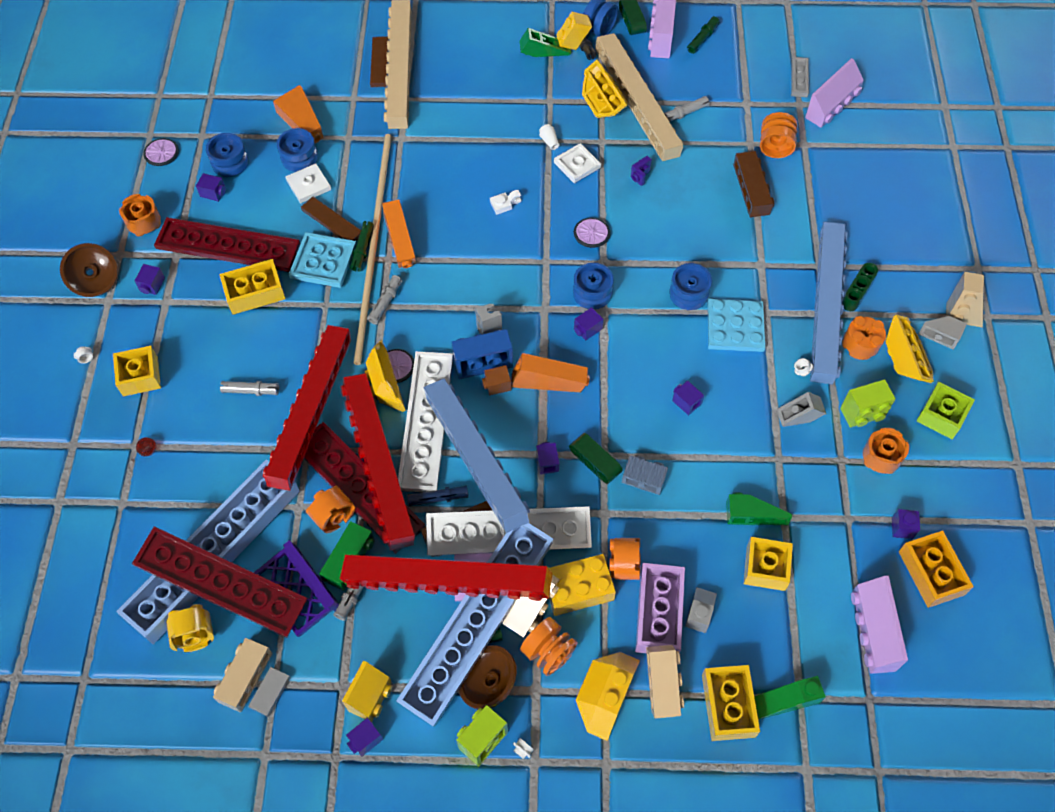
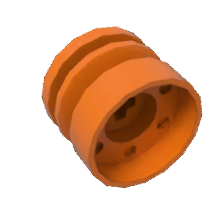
(778, 135)
(552, 650)

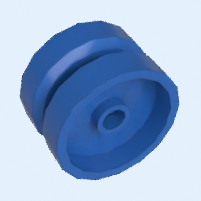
(601, 16)
(297, 149)
(227, 154)
(593, 286)
(690, 286)

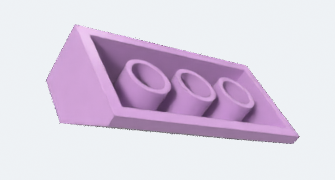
(835, 94)
(879, 626)

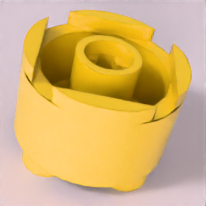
(189, 628)

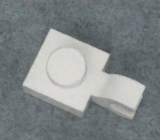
(503, 203)

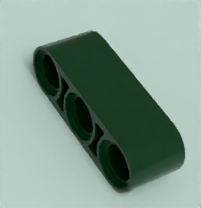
(632, 16)
(860, 286)
(595, 458)

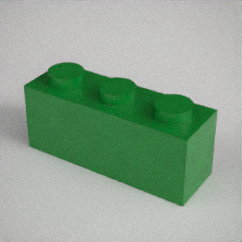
(354, 541)

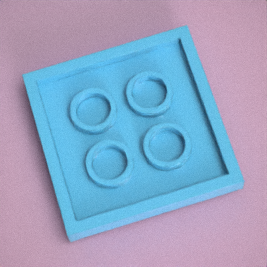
(322, 260)
(736, 325)

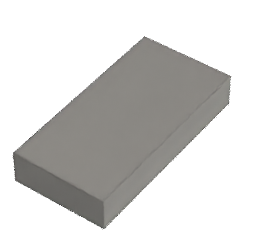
(269, 691)

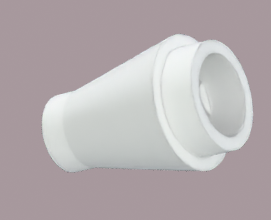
(548, 134)

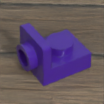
(640, 170)

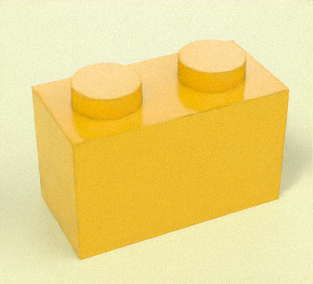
(574, 30)

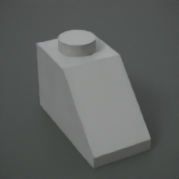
(944, 331)
(801, 410)
(701, 610)

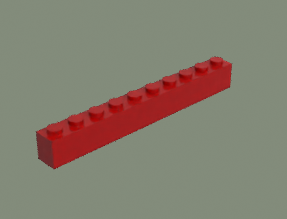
(307, 409)
(377, 463)
(447, 577)

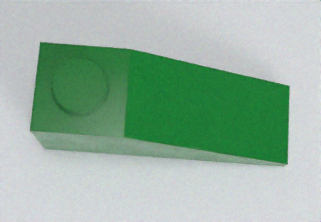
(541, 45)
(749, 510)
(790, 697)

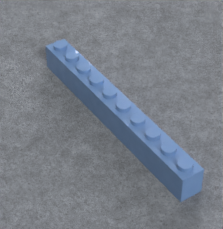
(828, 304)
(477, 456)

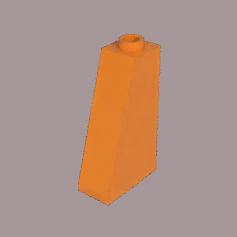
(298, 113)
(398, 234)
(548, 374)

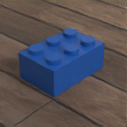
(482, 353)

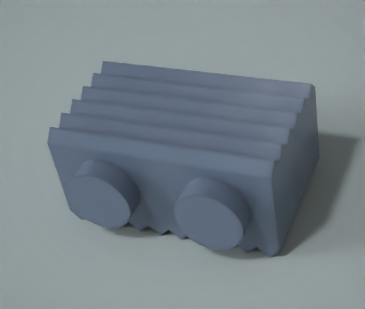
(644, 474)

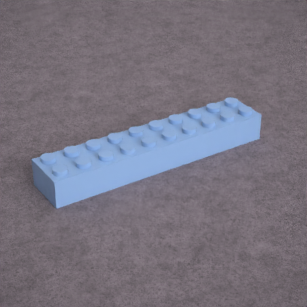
(222, 534)
(468, 632)

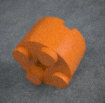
(140, 214)
(864, 337)
(885, 450)
(330, 509)
(625, 558)

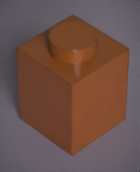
(497, 380)

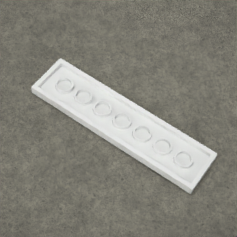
(423, 430)
(482, 531)

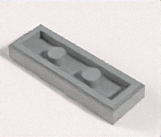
(799, 77)

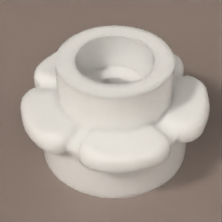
(83, 354)
(803, 363)
(522, 749)

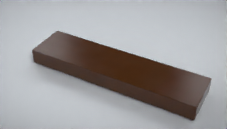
(378, 62)
(330, 219)

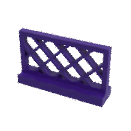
(310, 576)

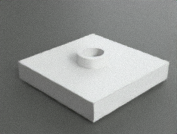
(577, 163)
(308, 183)

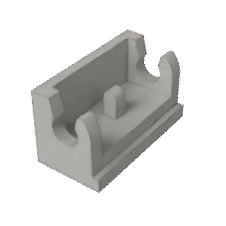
(486, 321)

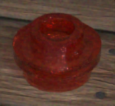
(144, 442)

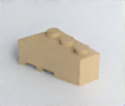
(968, 300)

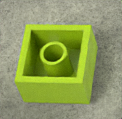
(867, 403)
(945, 410)
(481, 735)

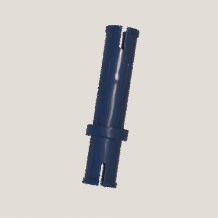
(438, 495)

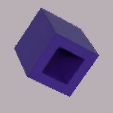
(211, 187)
(149, 279)
(588, 324)
(687, 397)
(547, 458)
(905, 524)
(363, 737)

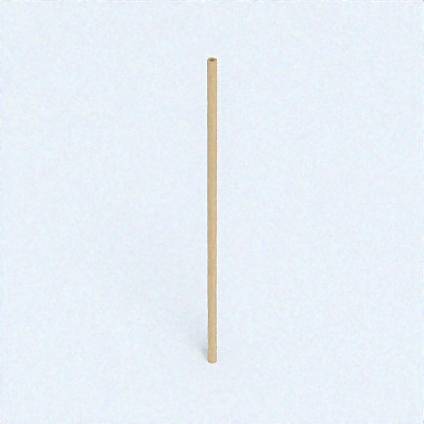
(372, 252)

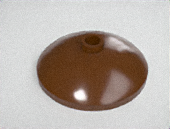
(80, 260)
(493, 666)

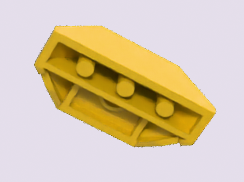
(602, 91)
(907, 351)
(383, 378)
(605, 691)

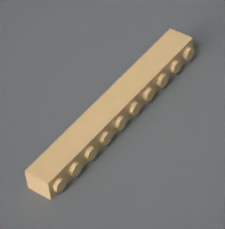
(399, 65)
(639, 97)

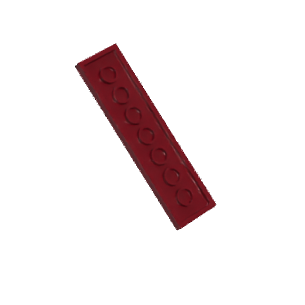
(226, 243)
(344, 469)
(220, 581)

